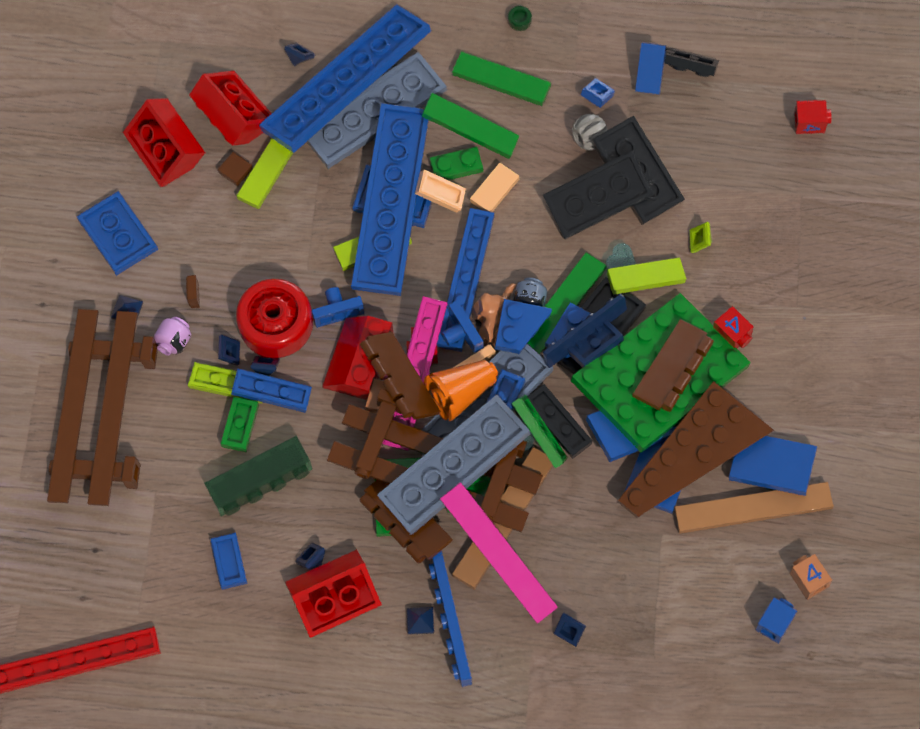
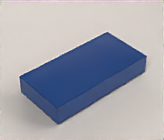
(650, 68)
(228, 561)

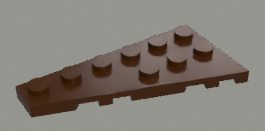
(701, 442)

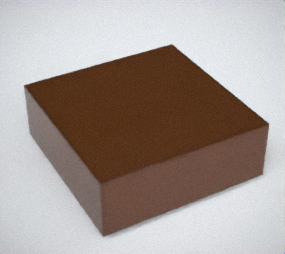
(235, 169)
(192, 291)

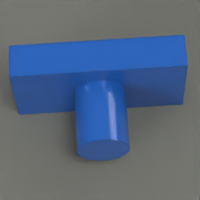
(337, 309)
(462, 329)

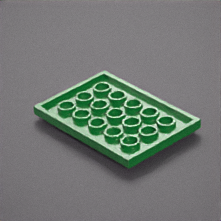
(617, 373)

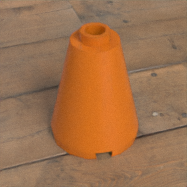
(460, 386)

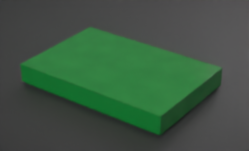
(540, 431)

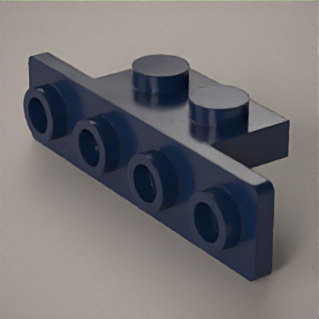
(591, 337)

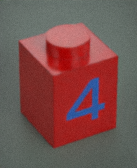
(811, 117)
(734, 328)

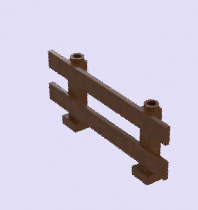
(383, 427)
(104, 467)

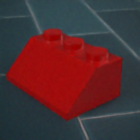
(230, 106)
(163, 141)
(350, 368)
(333, 593)

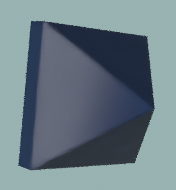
(298, 53)
(127, 305)
(228, 350)
(265, 365)
(311, 557)
(420, 620)
(569, 629)

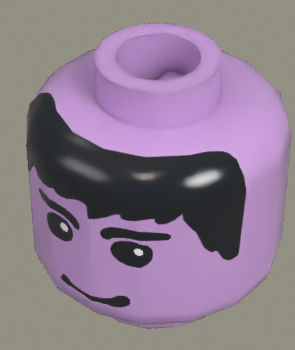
(172, 336)

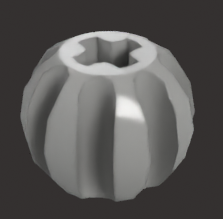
(586, 129)

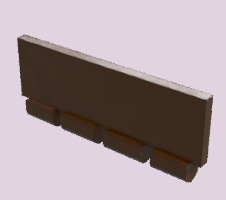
(673, 367)
(399, 376)
(425, 541)

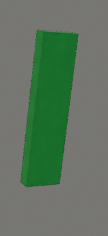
(501, 78)
(470, 125)

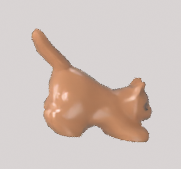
(488, 311)

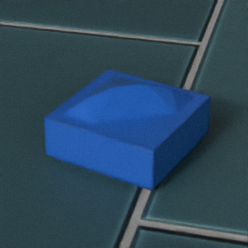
(597, 92)

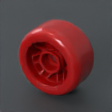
(277, 335)

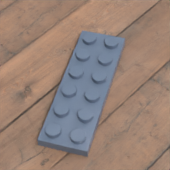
(357, 123)
(526, 365)
(456, 459)

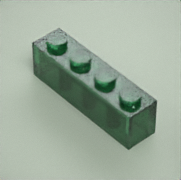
(259, 476)

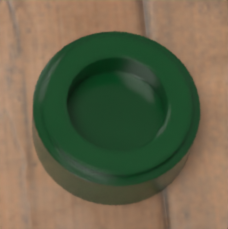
(519, 18)

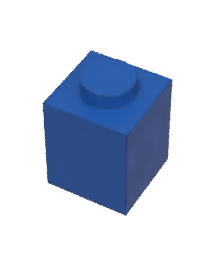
(776, 619)

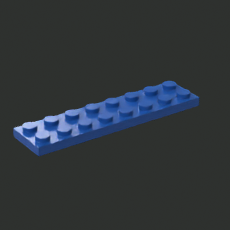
(345, 78)
(390, 200)

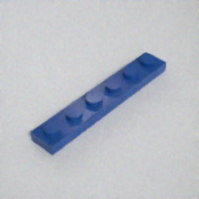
(468, 269)
(450, 620)

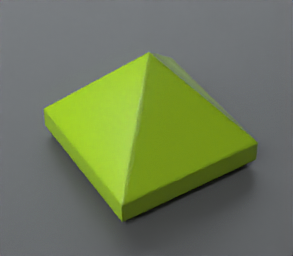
(700, 237)

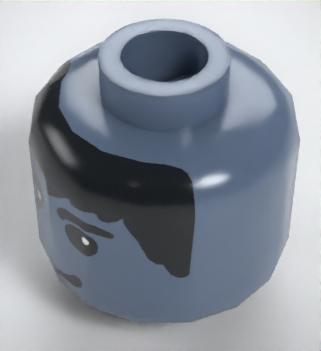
(530, 292)

